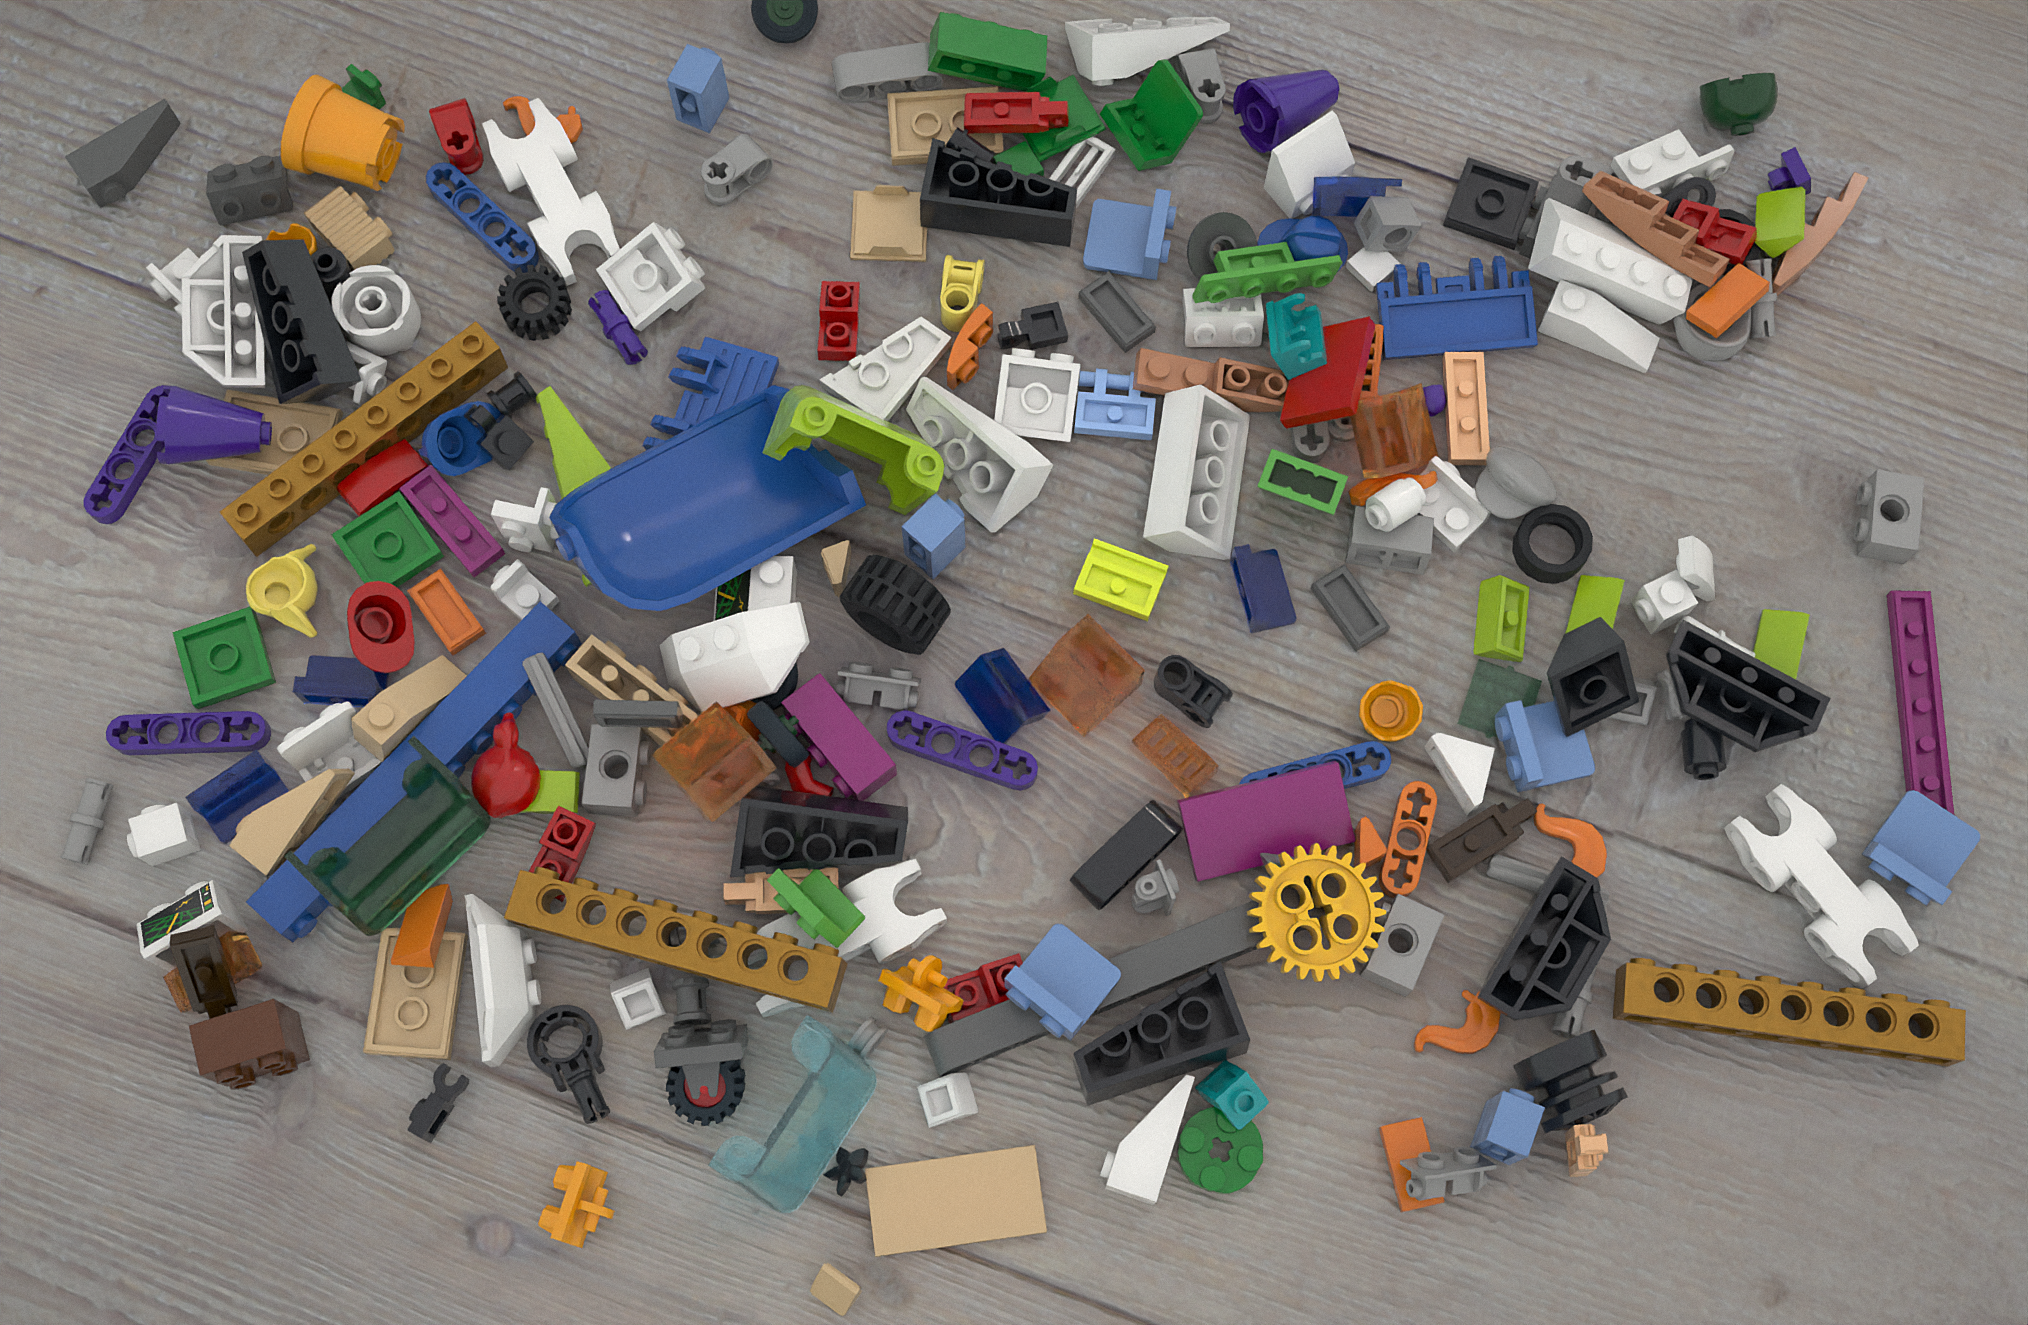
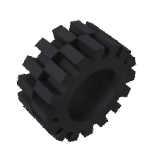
(529, 283)

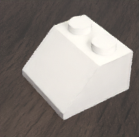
(1311, 153)

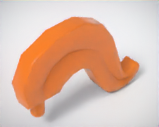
(570, 122)
(1370, 486)
(1586, 841)
(1475, 1034)

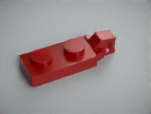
(1013, 113)

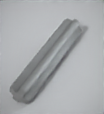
(557, 709)
(1523, 874)

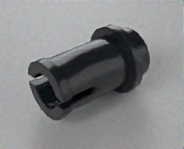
(961, 139)

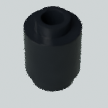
(331, 268)
(1702, 751)

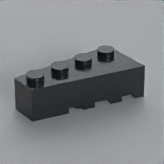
(297, 323)
(814, 832)
(1166, 1040)

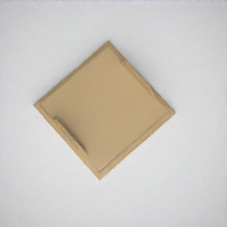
(887, 225)

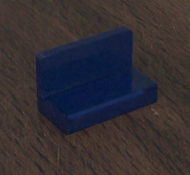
(1347, 195)
(1262, 588)
(338, 681)
(1000, 695)
(237, 793)

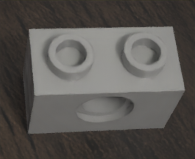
(1900, 498)
(606, 749)
(1419, 928)

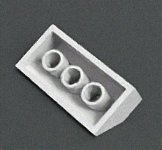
(1608, 263)
(1197, 474)

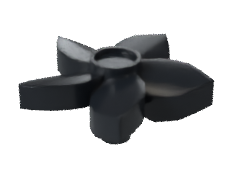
(848, 1169)

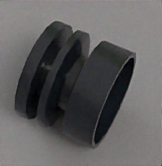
(1570, 1081)

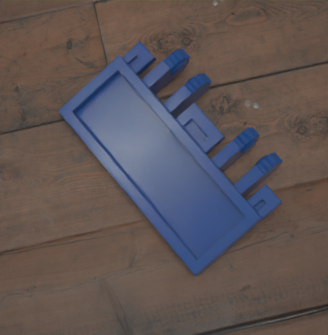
(1459, 315)
(729, 378)

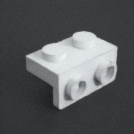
(527, 526)

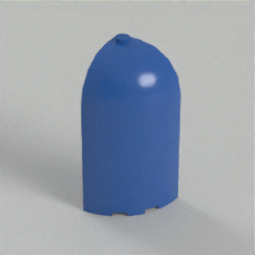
(700, 508)

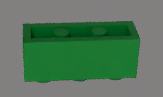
(987, 52)

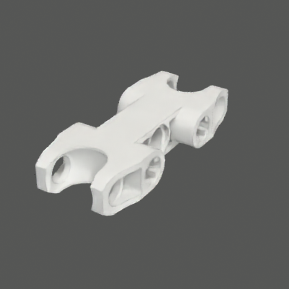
(539, 165)
(1839, 908)
(883, 930)

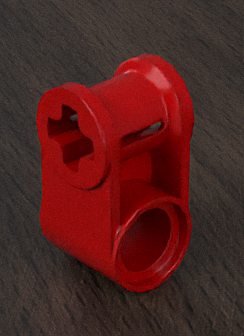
(458, 135)

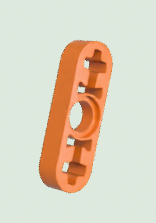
(1404, 809)

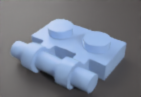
(1113, 414)

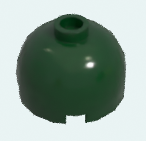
(1739, 102)

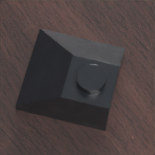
(1590, 676)

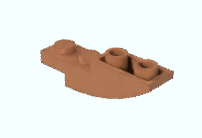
(1240, 383)

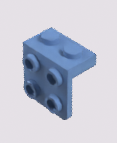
(1129, 236)
(1538, 748)
(1921, 847)
(1062, 981)

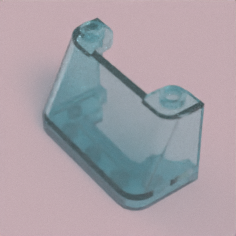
(811, 1127)

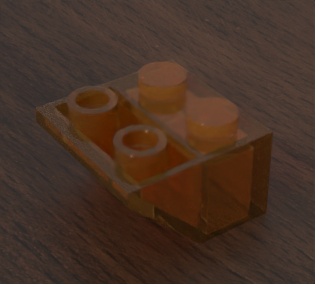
(1393, 432)
(1087, 675)
(714, 761)

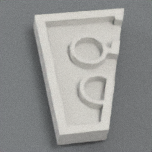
(891, 371)

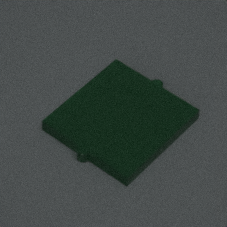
(1490, 690)

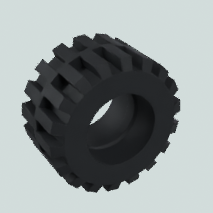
(895, 604)

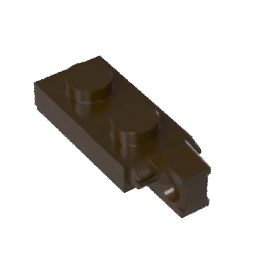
(1479, 838)
(204, 971)

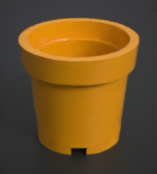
(339, 136)

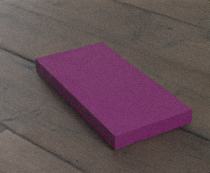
(1267, 815)

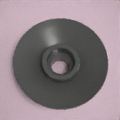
(1218, 228)

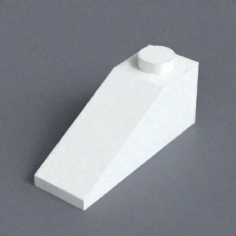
(1597, 326)
(1144, 1153)

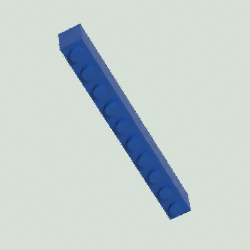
(452, 732)

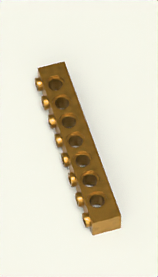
(394, 414)
(531, 909)
(1941, 1026)

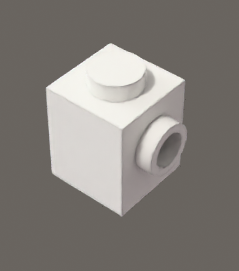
(1664, 602)
(162, 834)

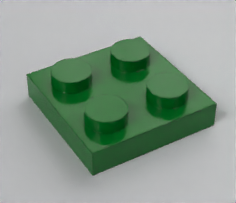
(388, 543)
(224, 657)

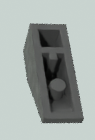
(122, 155)

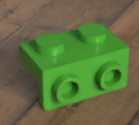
(819, 903)

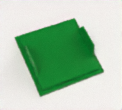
(1082, 118)

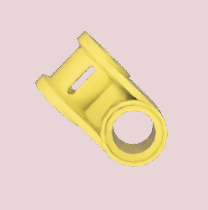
(961, 287)

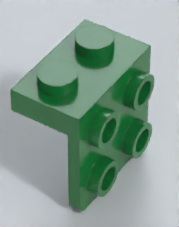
(1156, 119)

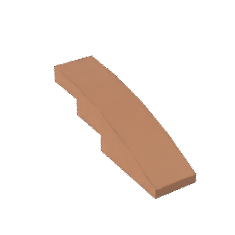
(1644, 221)
(1817, 234)

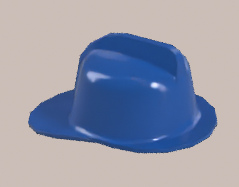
(1307, 238)
(452, 440)

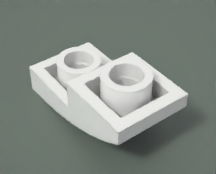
(1696, 567)

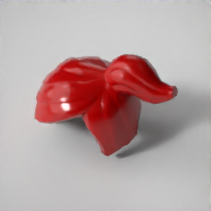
(505, 775)

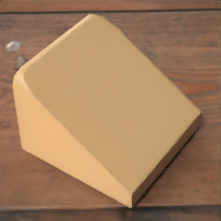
(836, 563)
(835, 1289)

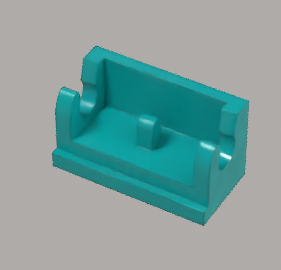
(1295, 336)

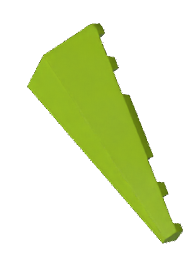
(573, 452)

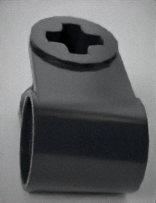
(1193, 691)

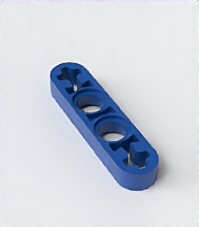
(485, 214)
(1358, 752)

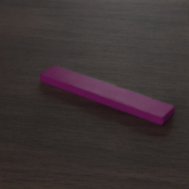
(1919, 696)

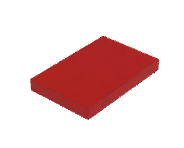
(1335, 387)

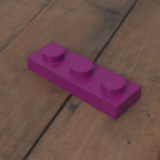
(452, 521)

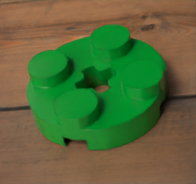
(1213, 1174)

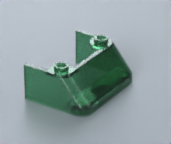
(402, 850)

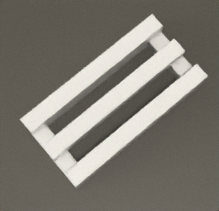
(1095, 172)

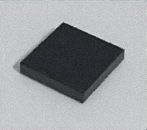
(1491, 203)

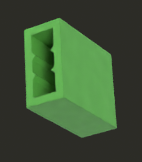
(1302, 482)

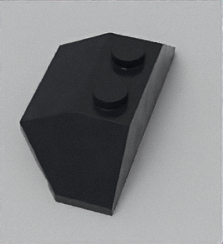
(1740, 693)
(1550, 947)

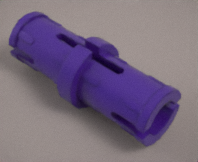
(617, 327)

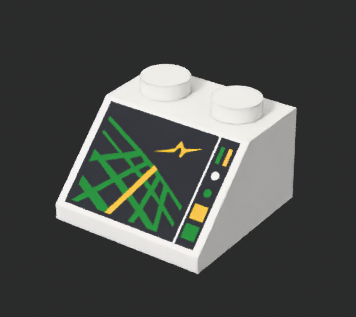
(760, 587)
(202, 907)

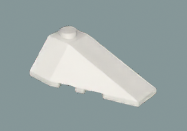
(1117, 50)
(986, 461)

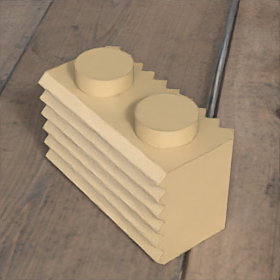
(347, 227)

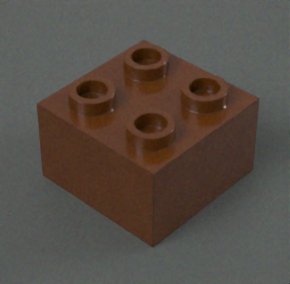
(249, 1044)

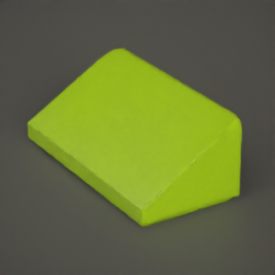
(1780, 220)
(1594, 599)
(1501, 619)
(1781, 639)

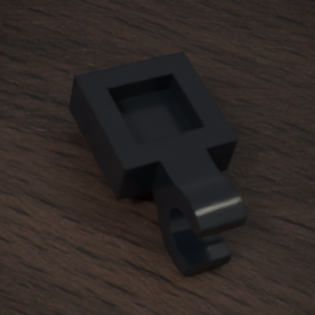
(1038, 325)
(500, 438)
(432, 1112)

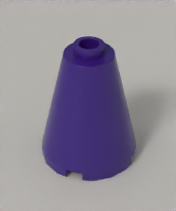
(1282, 105)
(207, 428)

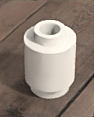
(1395, 504)

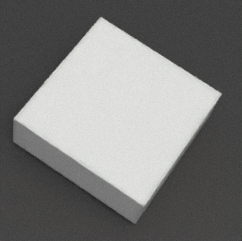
(1371, 267)

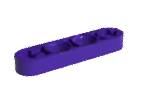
(126, 451)
(188, 737)
(959, 756)

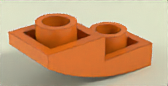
(964, 356)

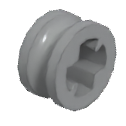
(867, 1037)

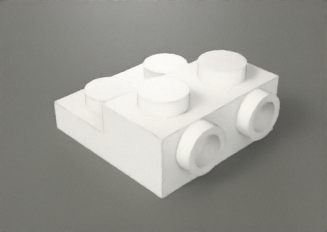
(651, 275)
(1037, 395)

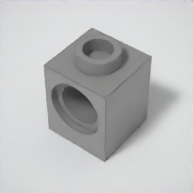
(1387, 224)

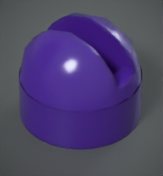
(1435, 399)

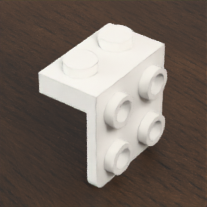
(329, 745)

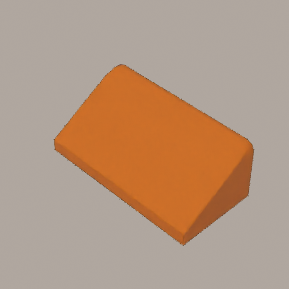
(423, 928)

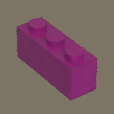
(839, 740)

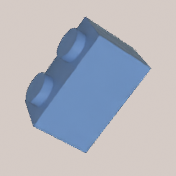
(698, 88)
(934, 535)
(1508, 1126)

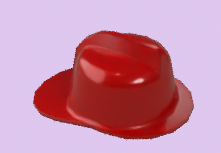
(380, 627)

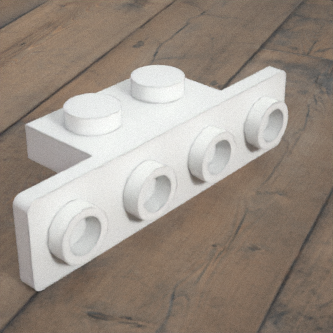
(1666, 163)

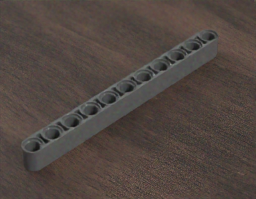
(1142, 972)

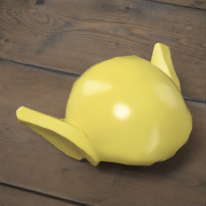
(285, 589)

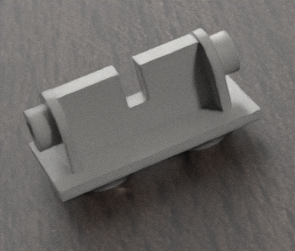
(862, 682)
(1155, 891)
(1462, 1169)

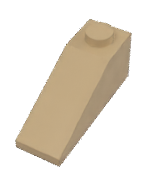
(403, 706)
(288, 820)

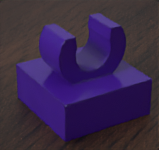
(1791, 174)

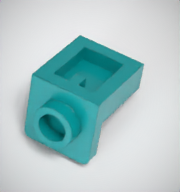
(1233, 1093)

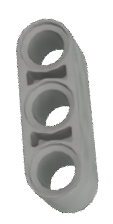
(880, 71)

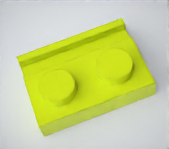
(1120, 579)

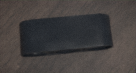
(1126, 855)

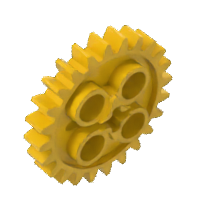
(1353, 902)

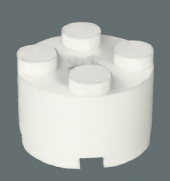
(377, 310)

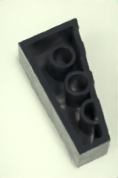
(993, 199)

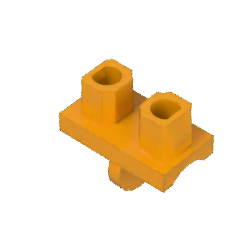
(924, 985)
(580, 1206)

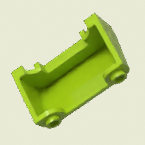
(909, 464)

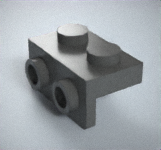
(248, 190)

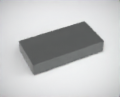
(1116, 312)
(1350, 607)
(638, 713)

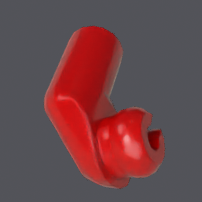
(802, 779)

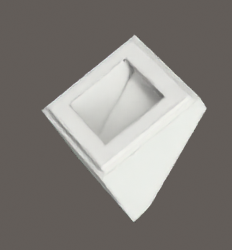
(637, 998)
(947, 1099)

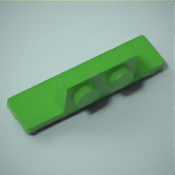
(1262, 270)

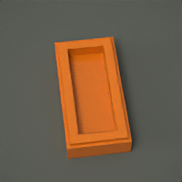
(1727, 300)
(446, 612)
(1402, 1142)

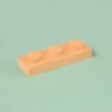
(1466, 408)

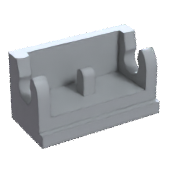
(1402, 549)

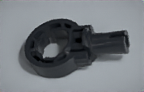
(582, 1080)

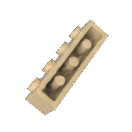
(610, 677)

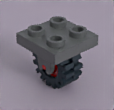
(704, 1069)

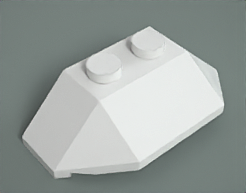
(221, 318)
(735, 655)
(501, 979)

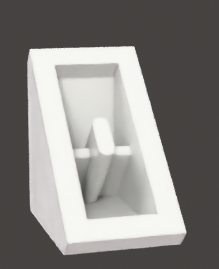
(1462, 766)

